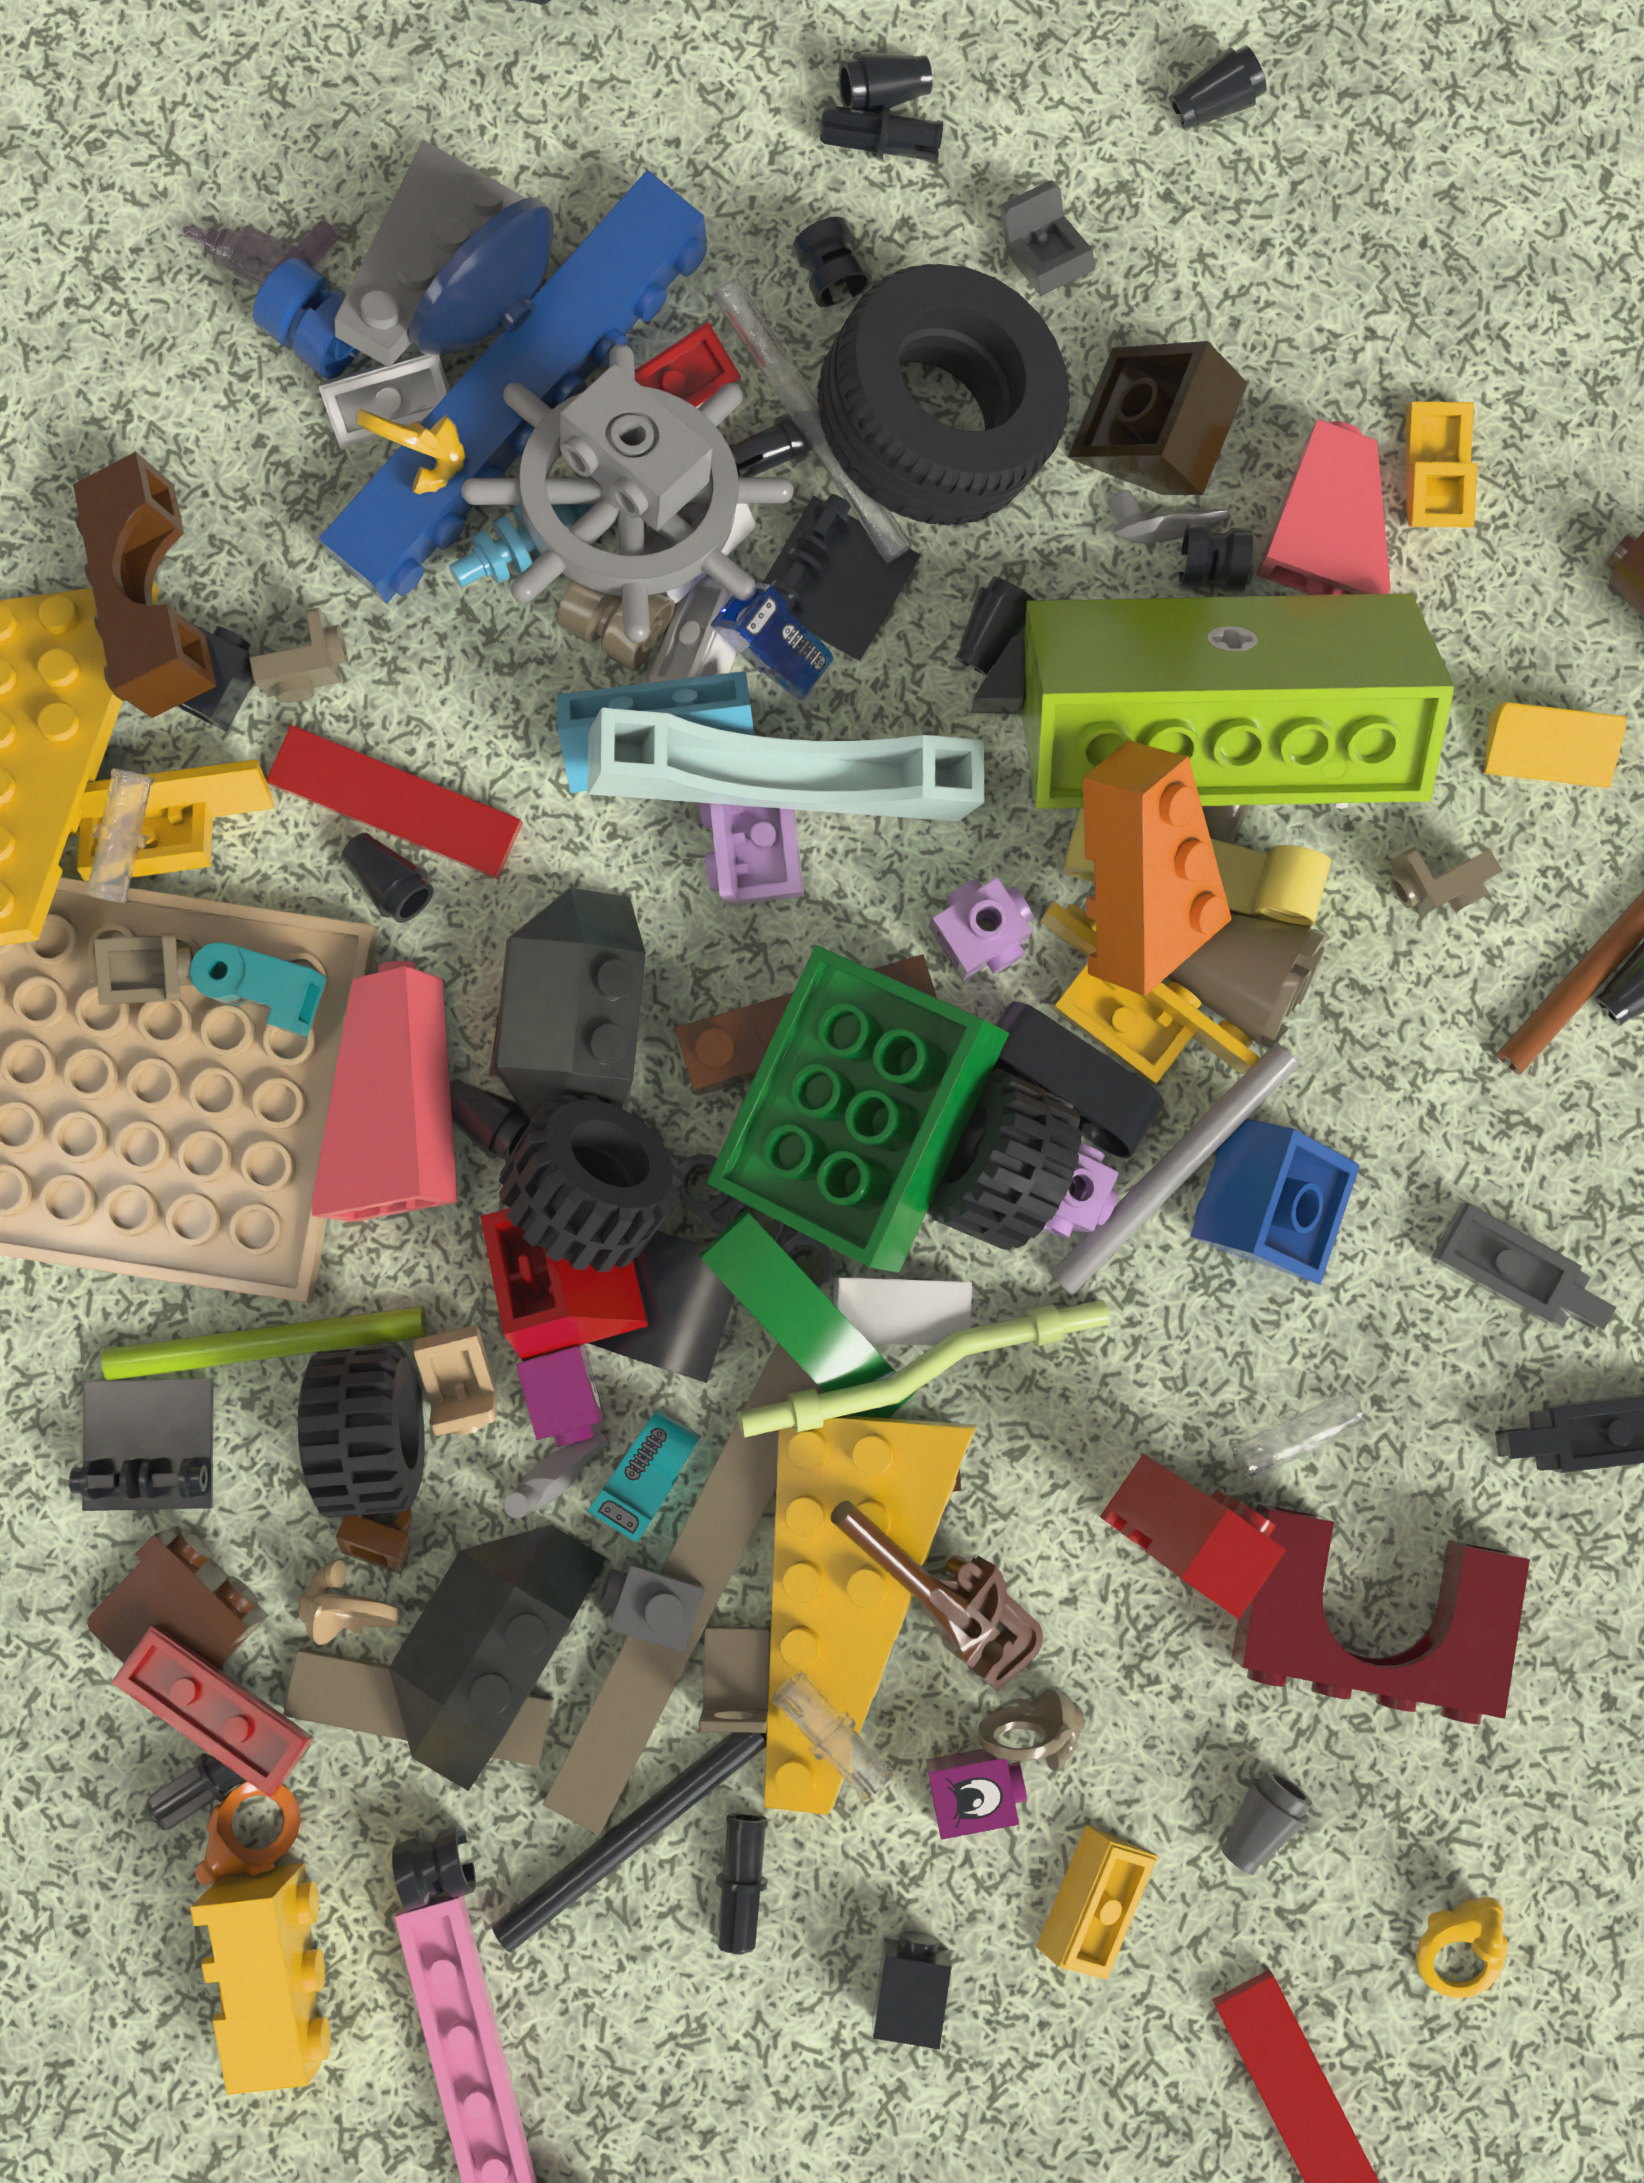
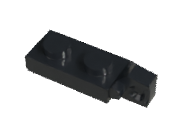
(1580, 1435)

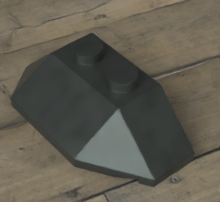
(571, 1001)
(487, 1645)

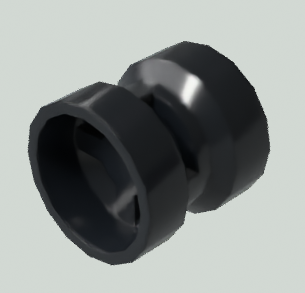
(829, 256)
(1216, 558)
(431, 1868)

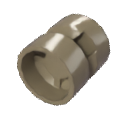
(600, 615)

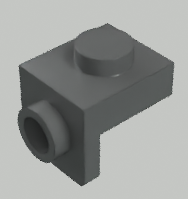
(1043, 240)
(651, 1604)

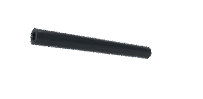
(626, 1838)

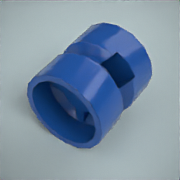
(300, 312)

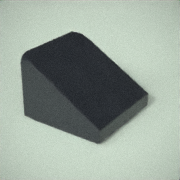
(1004, 684)

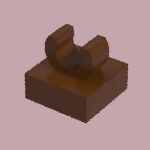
(376, 1542)

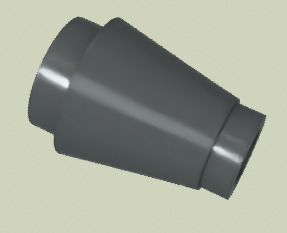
(1266, 1821)

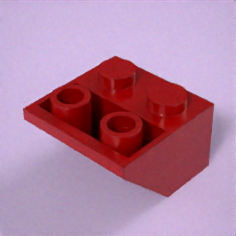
(550, 1304)

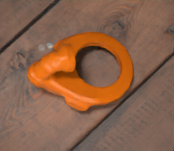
(229, 1857)

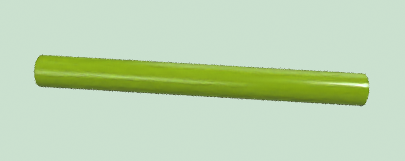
(263, 1343)

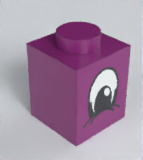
(561, 1395)
(975, 1792)

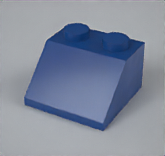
(1275, 1199)

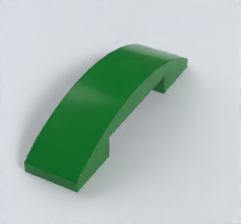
(795, 1311)

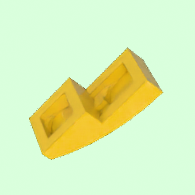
(1439, 465)

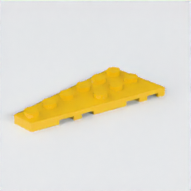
(51, 743)
(829, 1598)

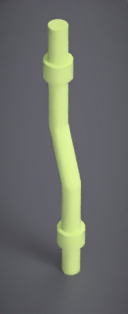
(807, 1409)

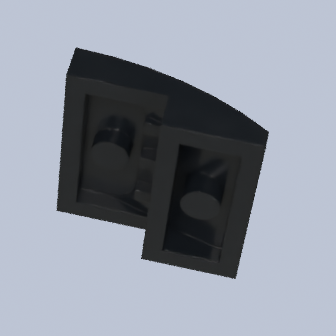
(682, 1307)

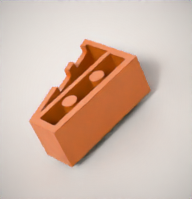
(1152, 867)

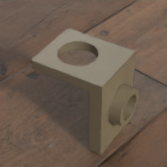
(735, 1679)

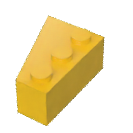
(265, 1978)

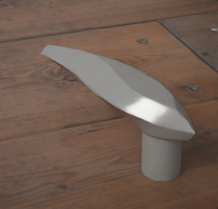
(1156, 526)
(552, 1476)

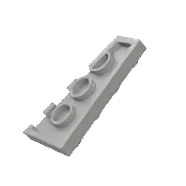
(425, 225)

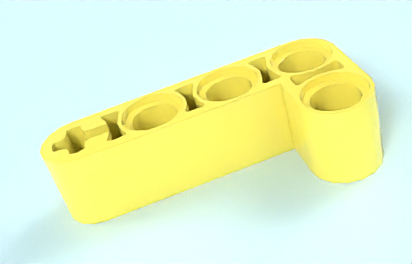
(1270, 886)

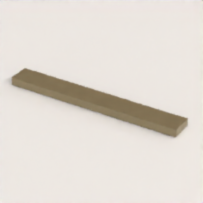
(704, 1554)

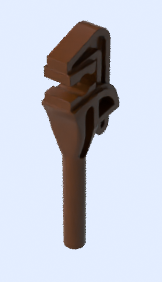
(960, 1608)

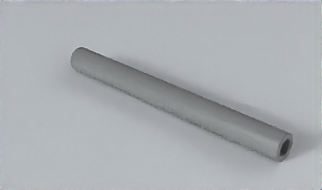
(1175, 1167)

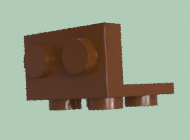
(182, 1594)

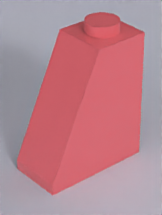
(1331, 518)

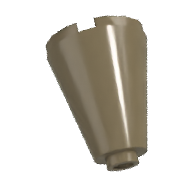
(1254, 974)

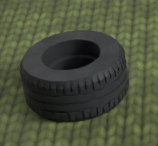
(983, 339)

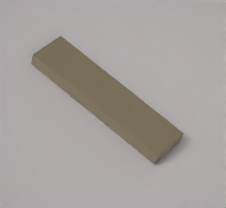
(363, 1699)

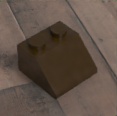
(1160, 416)

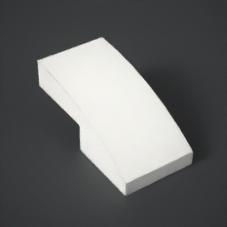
(904, 1309)

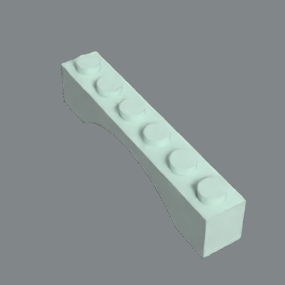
(689, 762)

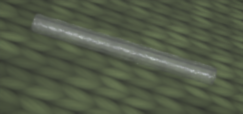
(803, 409)

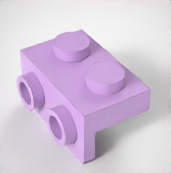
(753, 853)

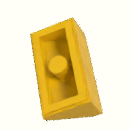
(1553, 744)
(1095, 1903)

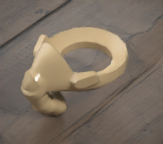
(330, 1613)

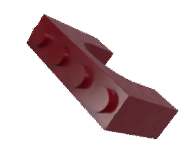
(1457, 1664)

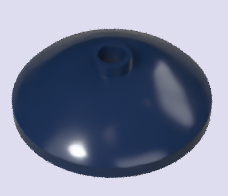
(486, 282)

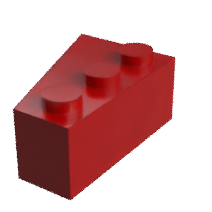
(1202, 1539)

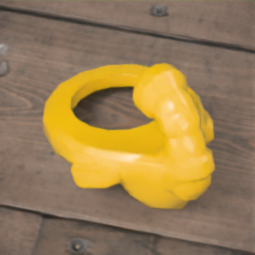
(439, 442)
(1473, 1922)

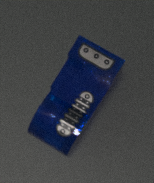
(774, 640)

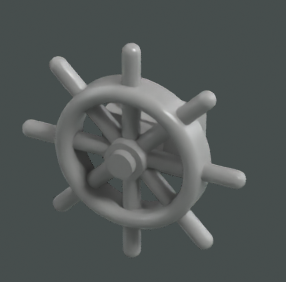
(645, 463)

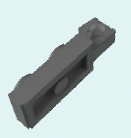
(1519, 1270)

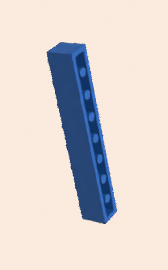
(576, 321)

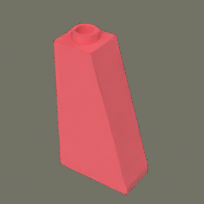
(389, 1102)

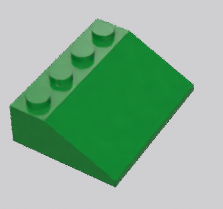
(857, 1109)

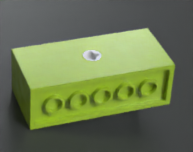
(1256, 690)

